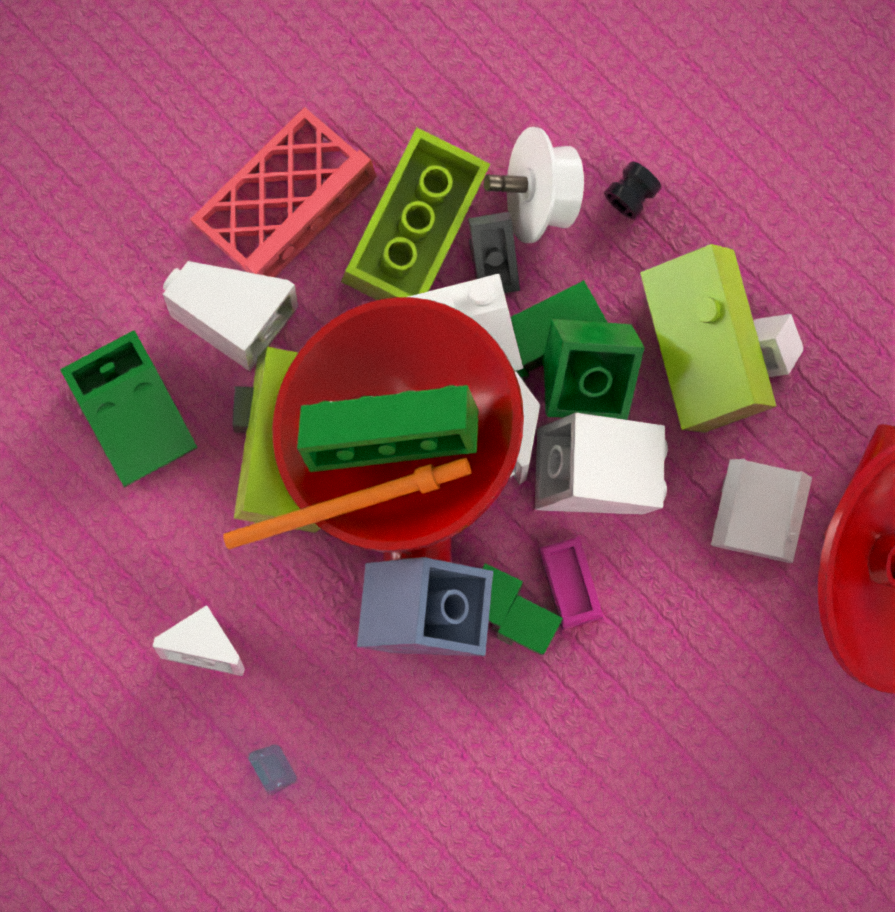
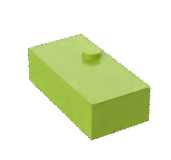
(415, 219)
(708, 339)
(260, 486)

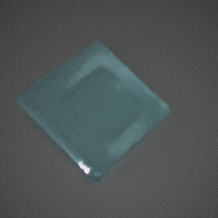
(272, 768)

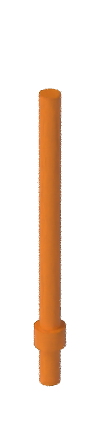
(425, 479)

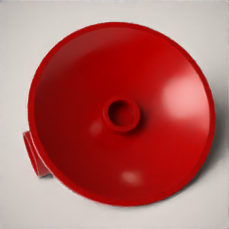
(387, 351)
(859, 569)

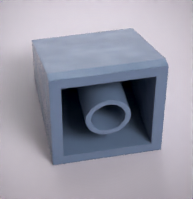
(425, 607)

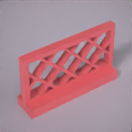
(313, 211)

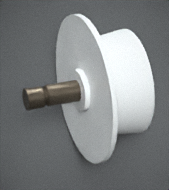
(541, 185)

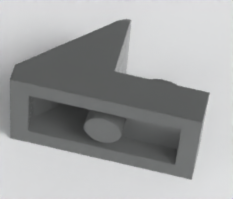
(494, 249)

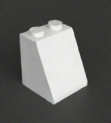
(230, 308)
(600, 465)

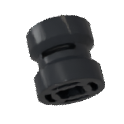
(632, 190)

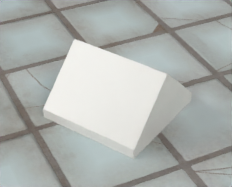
(199, 643)

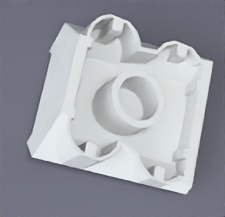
(761, 510)

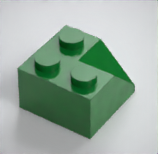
(591, 368)

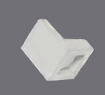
(778, 343)

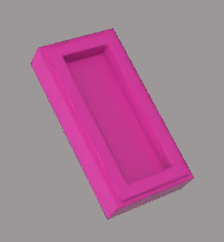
(570, 583)

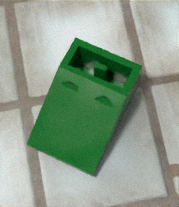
(129, 408)

